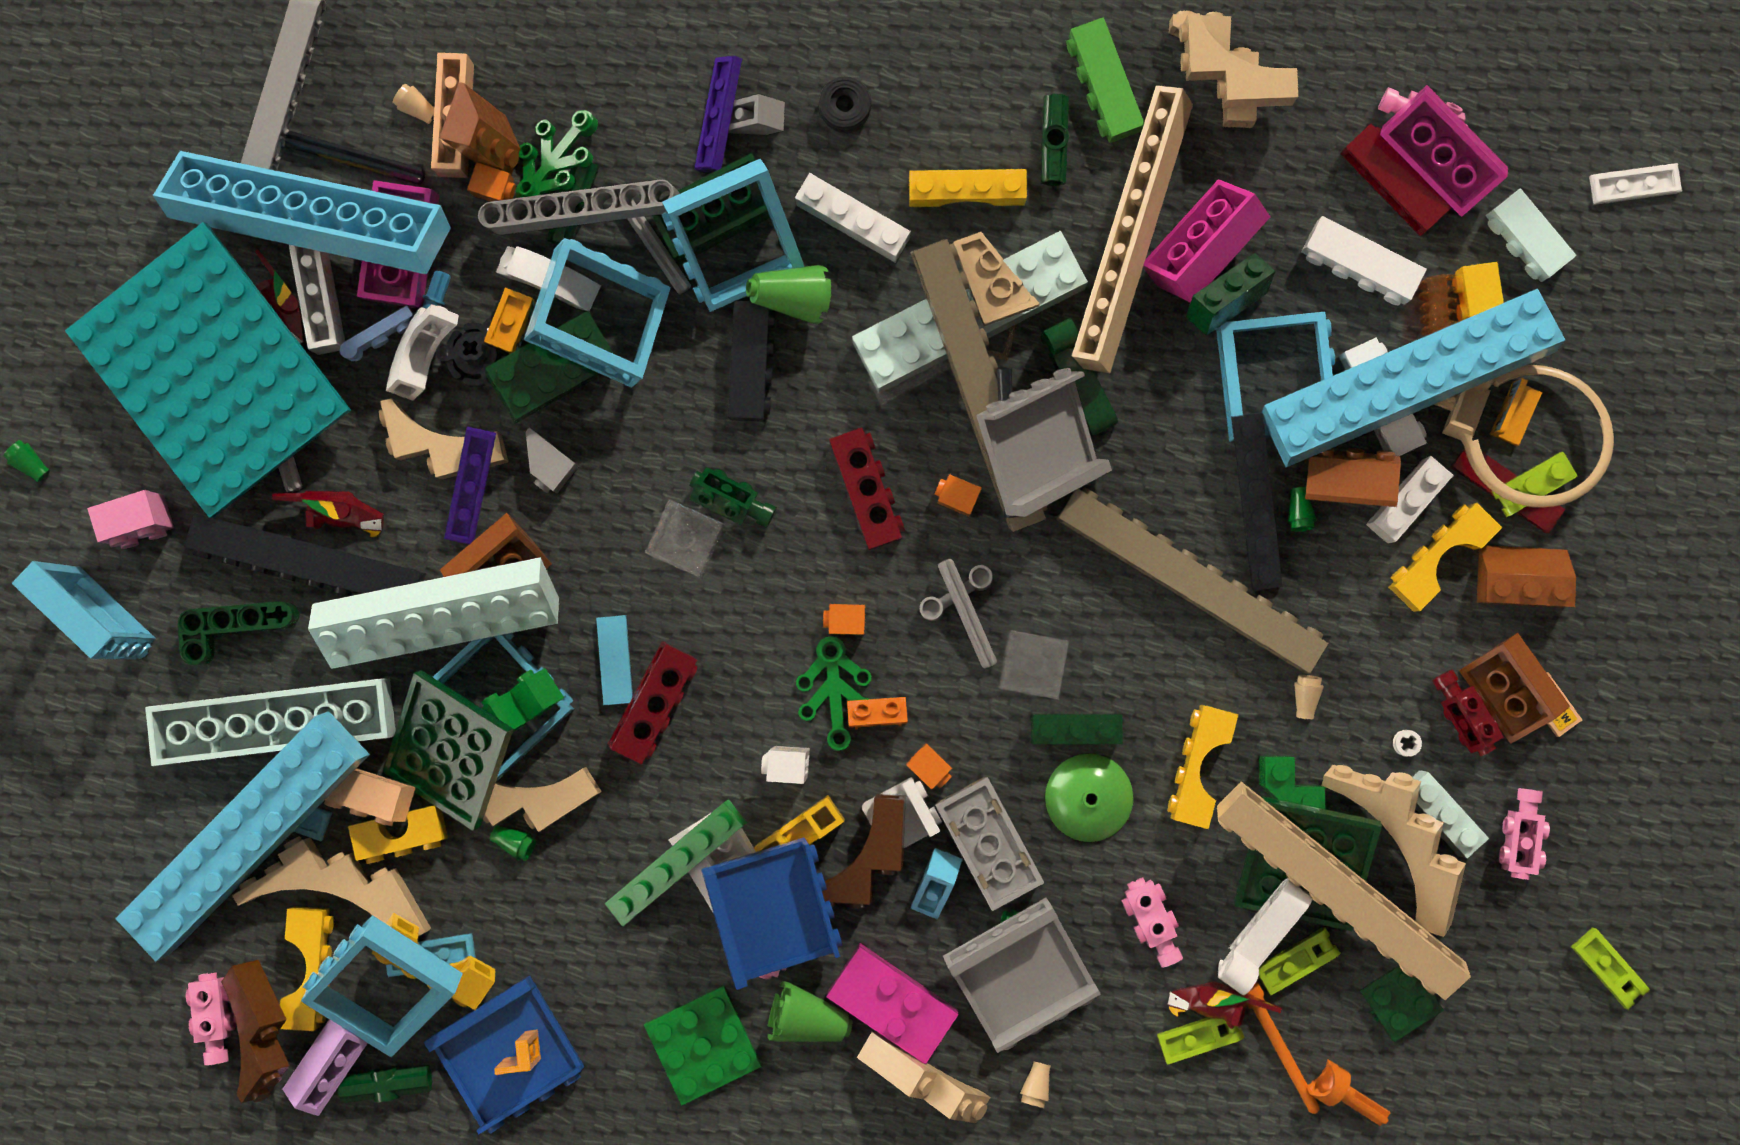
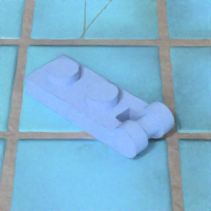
(377, 334)

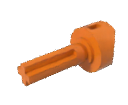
(1334, 1086)

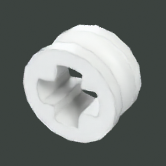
(1406, 734)

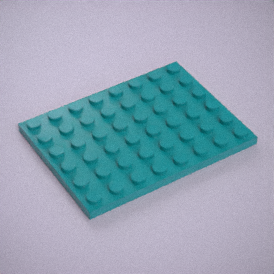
(207, 370)

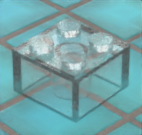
(685, 538)
(1033, 664)

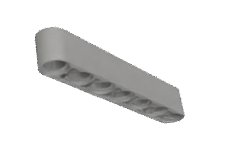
(283, 83)
(567, 202)

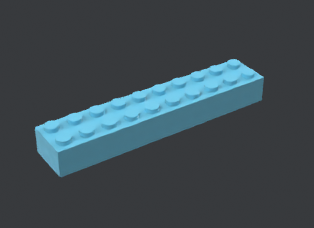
(303, 212)
(1412, 377)
(242, 836)

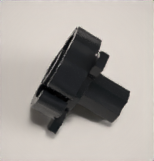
(458, 352)

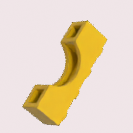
(943, 187)
(1418, 582)
(1210, 730)
(309, 931)
(476, 975)

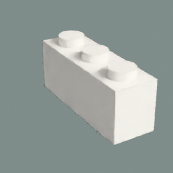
(1413, 497)

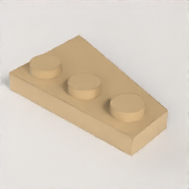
(991, 282)

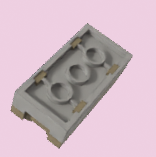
(989, 843)

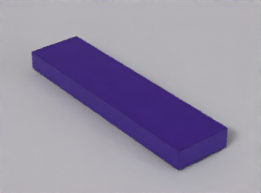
(718, 114)
(470, 485)

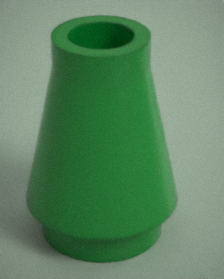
(25, 459)
(1301, 511)
(514, 842)

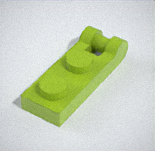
(1539, 480)
(1297, 961)
(1610, 967)
(1196, 1039)

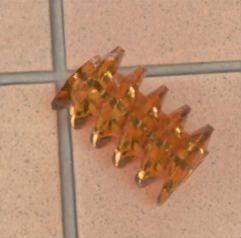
(1437, 303)

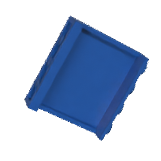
(771, 910)
(487, 1036)

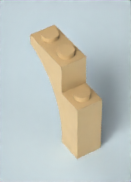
(1220, 29)
(1241, 81)
(412, 440)
(542, 804)
(923, 1081)

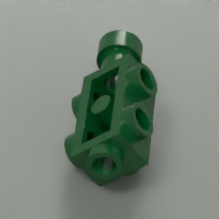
(726, 497)

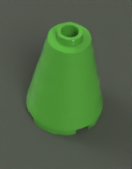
(793, 291)
(806, 1018)

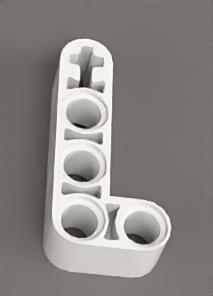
(1262, 936)

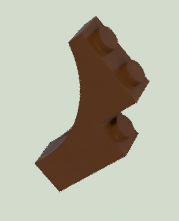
(881, 852)
(258, 1024)

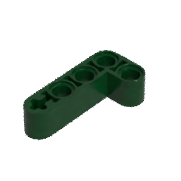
(1095, 404)
(239, 623)

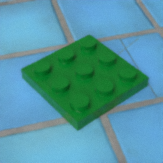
(702, 1045)

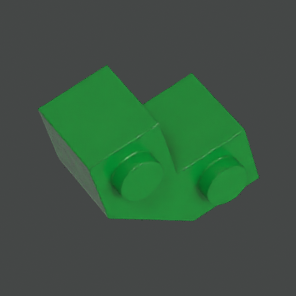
(528, 699)
(1278, 780)

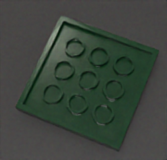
(447, 750)
(1343, 835)

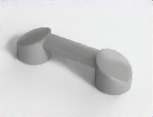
(935, 607)

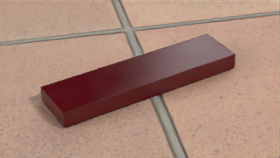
(1542, 518)

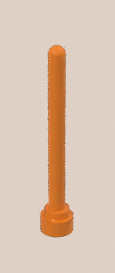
(1282, 1051)

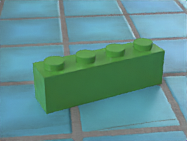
(1105, 79)

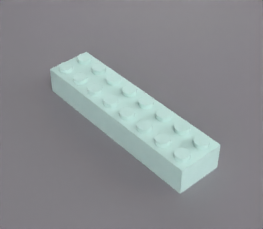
(911, 340)
(434, 613)
(265, 720)

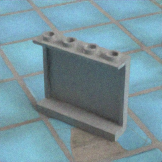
(1040, 444)
(1021, 975)

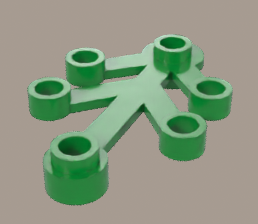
(553, 160)
(833, 686)

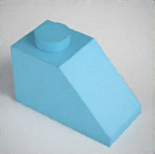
(936, 883)

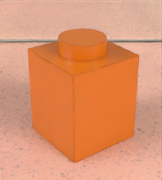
(491, 183)
(957, 494)
(845, 619)
(930, 767)

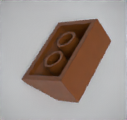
(480, 131)
(1354, 477)
(497, 546)
(1525, 577)
(1515, 688)

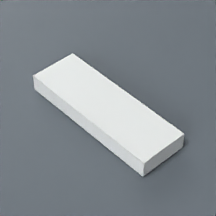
(1635, 183)

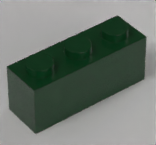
(1230, 294)
(1076, 729)

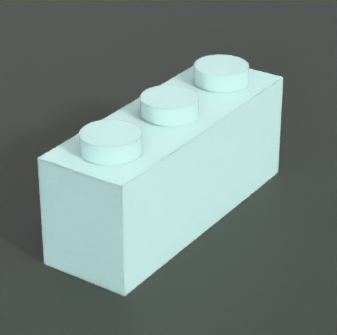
(1530, 236)
(1458, 828)

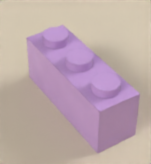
(323, 1068)

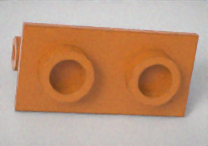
(877, 712)

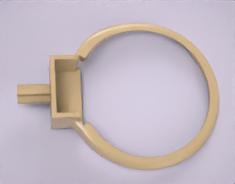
(1466, 412)

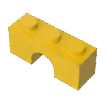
(810, 824)
(373, 840)

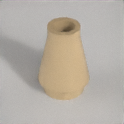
(412, 102)
(1307, 694)
(1036, 1085)

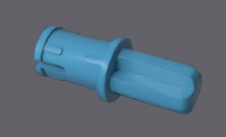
(437, 289)

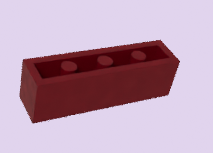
(1395, 180)

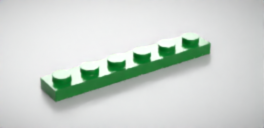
(676, 862)

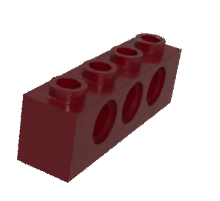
(844, 448)
(641, 747)

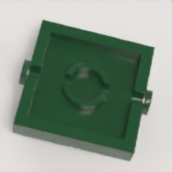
(1400, 1003)

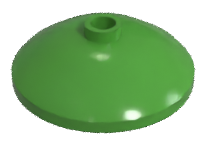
(1068, 792)

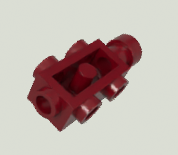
(1472, 714)

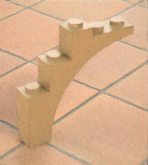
(1418, 835)
(343, 877)

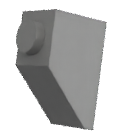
(757, 115)
(547, 463)

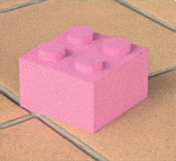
(131, 518)

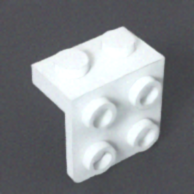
(919, 819)

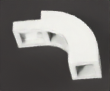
(531, 269)
(416, 350)

